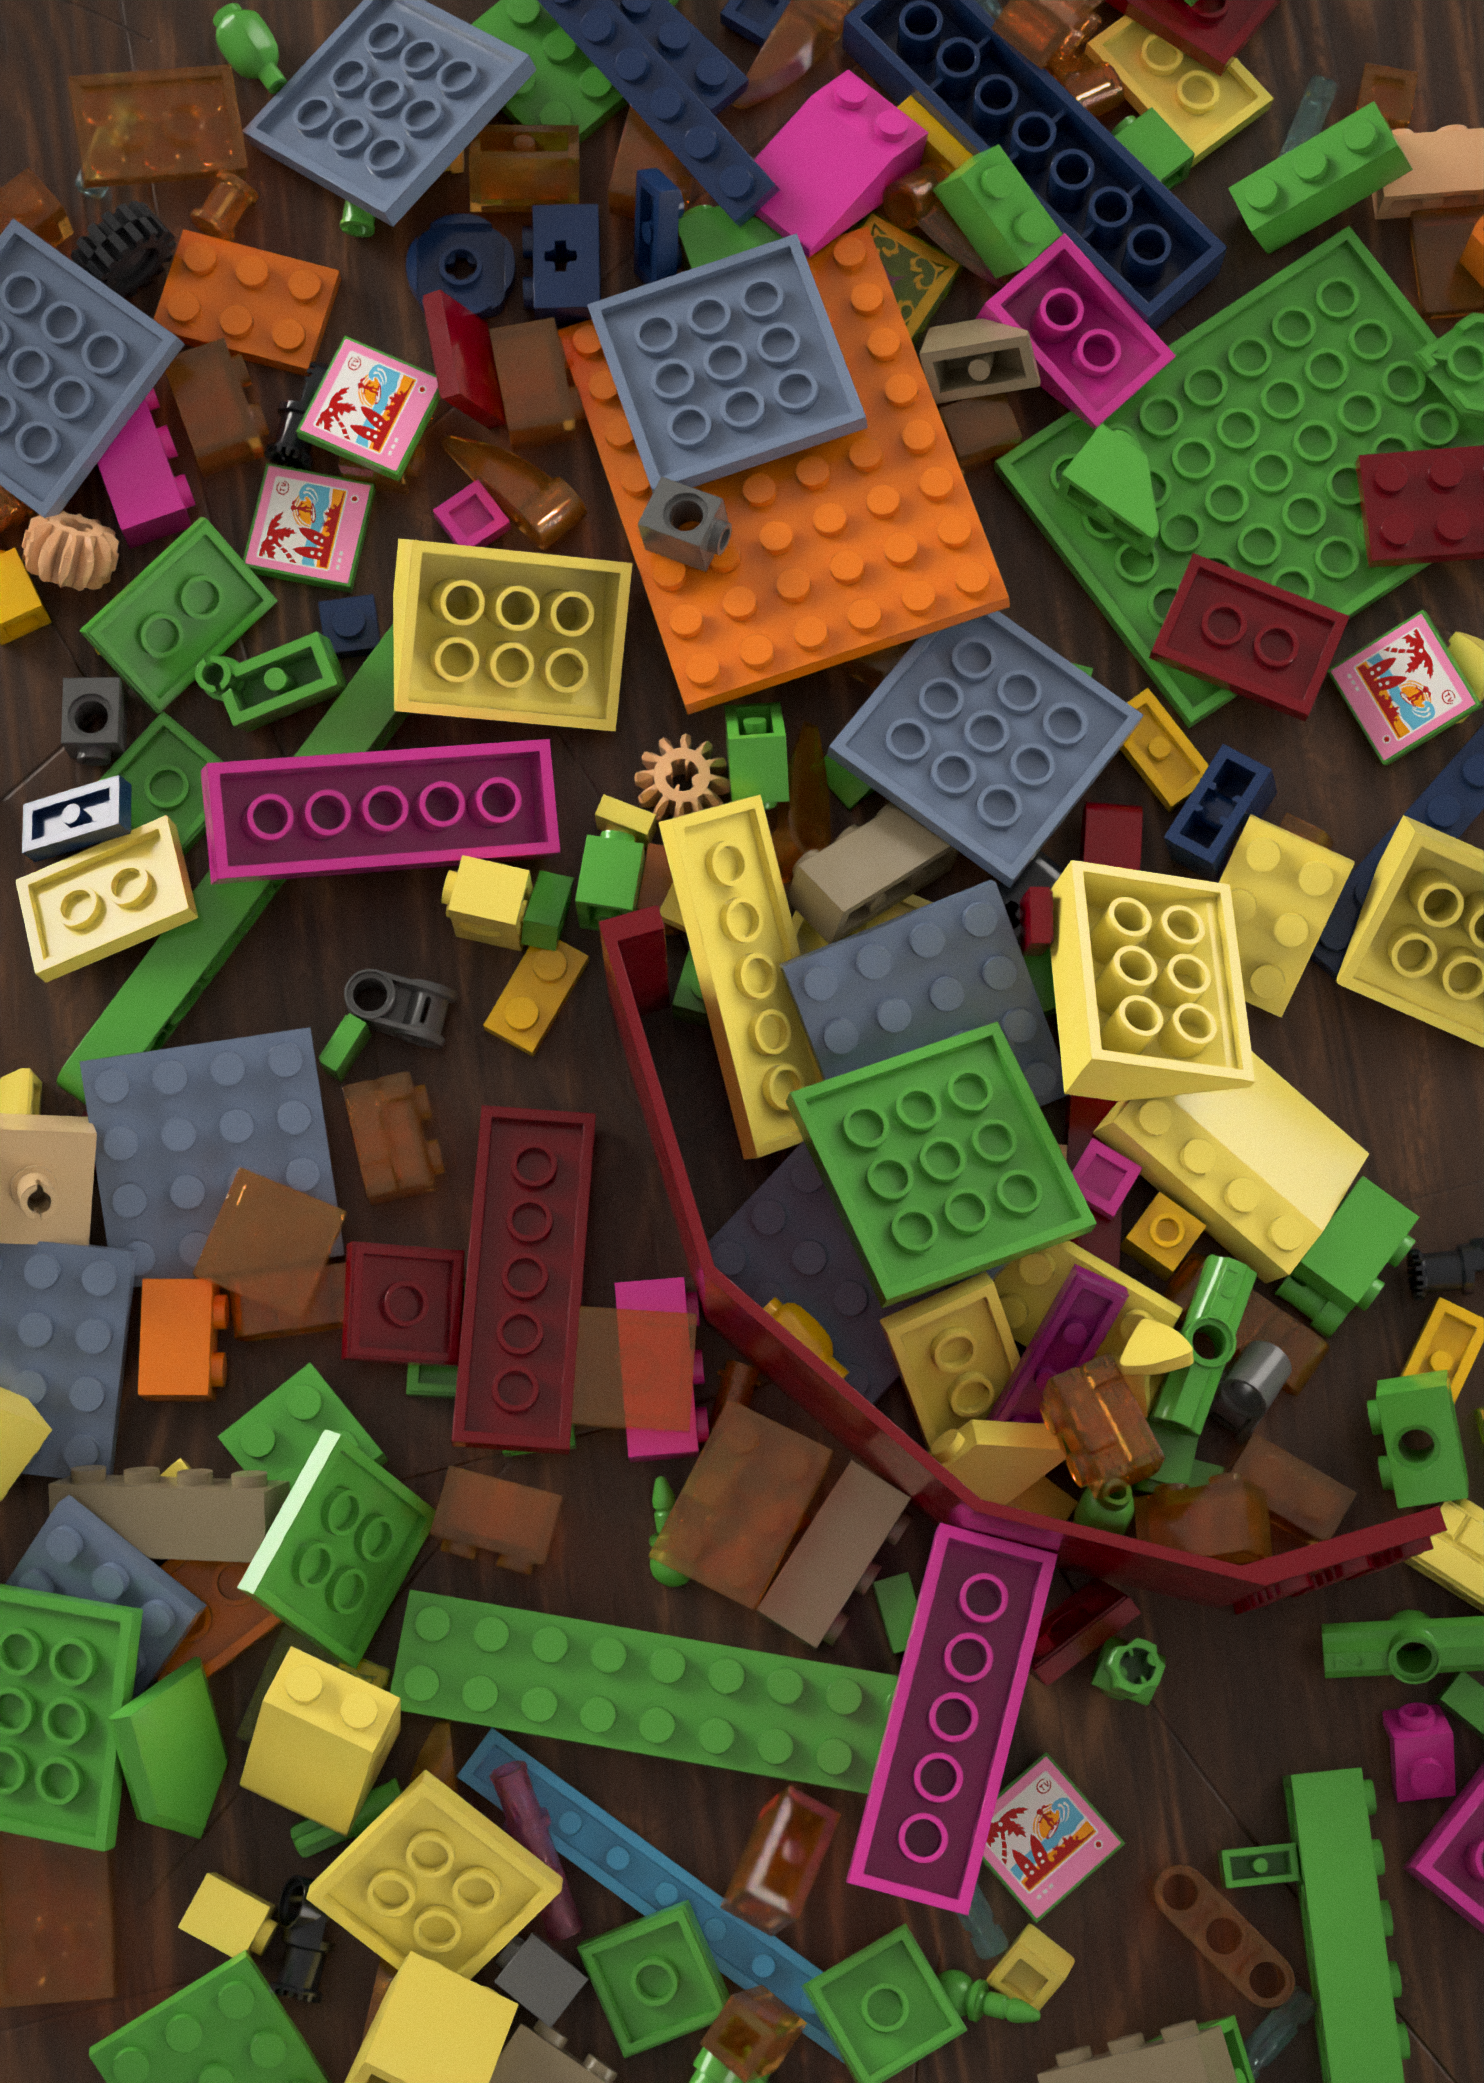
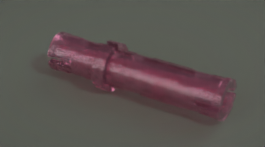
(529, 1827)

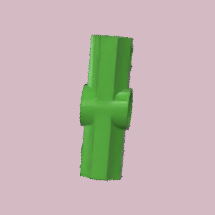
(1216, 1312)
(1376, 1650)
(1128, 1669)

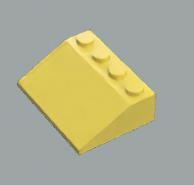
(508, 634)
(1423, 932)
(1147, 985)
(1244, 1163)

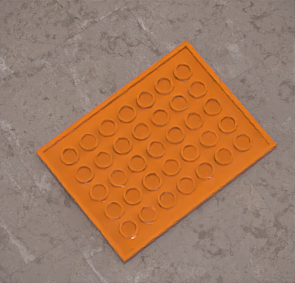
(825, 544)

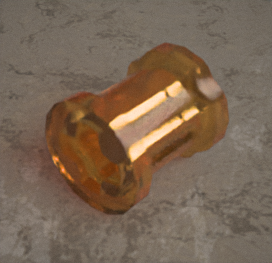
(224, 206)

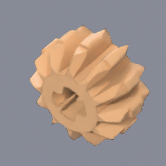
(70, 551)
(683, 760)

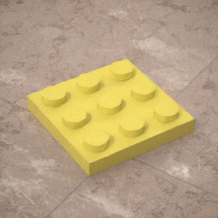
(434, 1882)

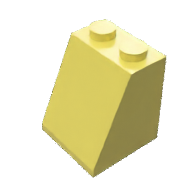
(320, 1741)
(433, 2029)

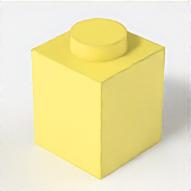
(230, 1917)

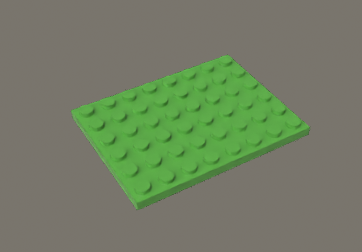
(1255, 452)

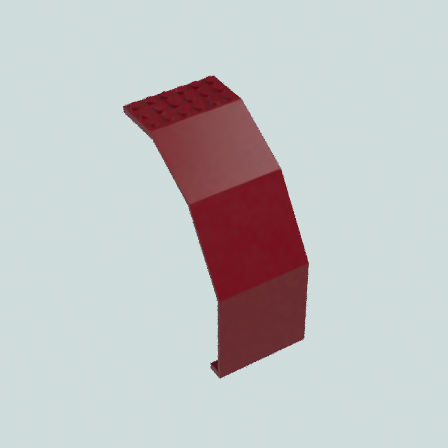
(639, 986)

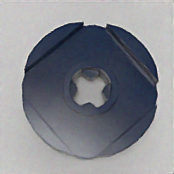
(467, 238)

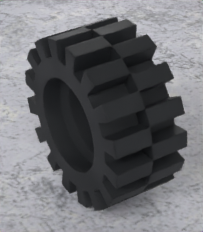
(125, 248)

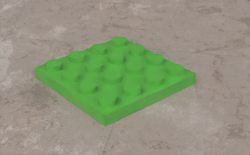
(940, 1163)
(60, 1678)

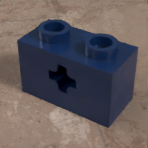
(563, 236)
(1218, 812)

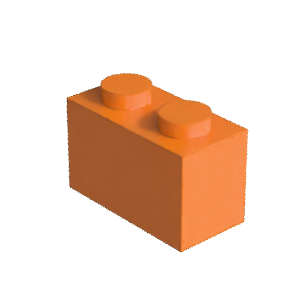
(181, 1340)

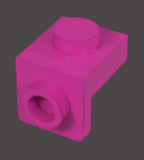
(1420, 1752)

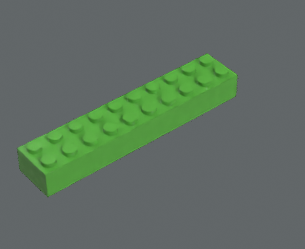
(641, 1692)

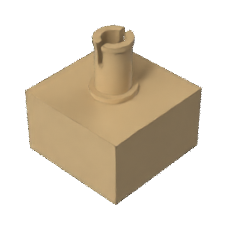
(46, 1178)

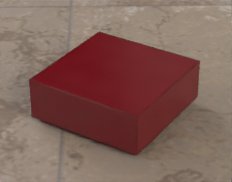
(1036, 921)

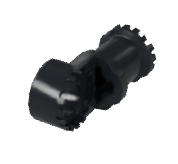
(287, 445)
(1445, 1269)
(303, 1937)

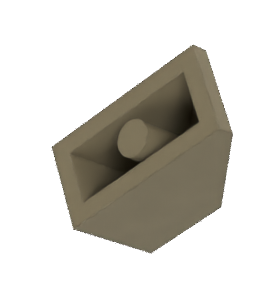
(977, 360)

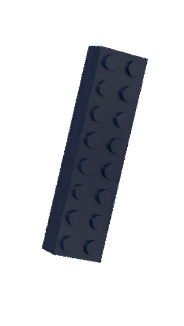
(1074, 166)

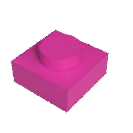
(472, 517)
(1104, 1177)

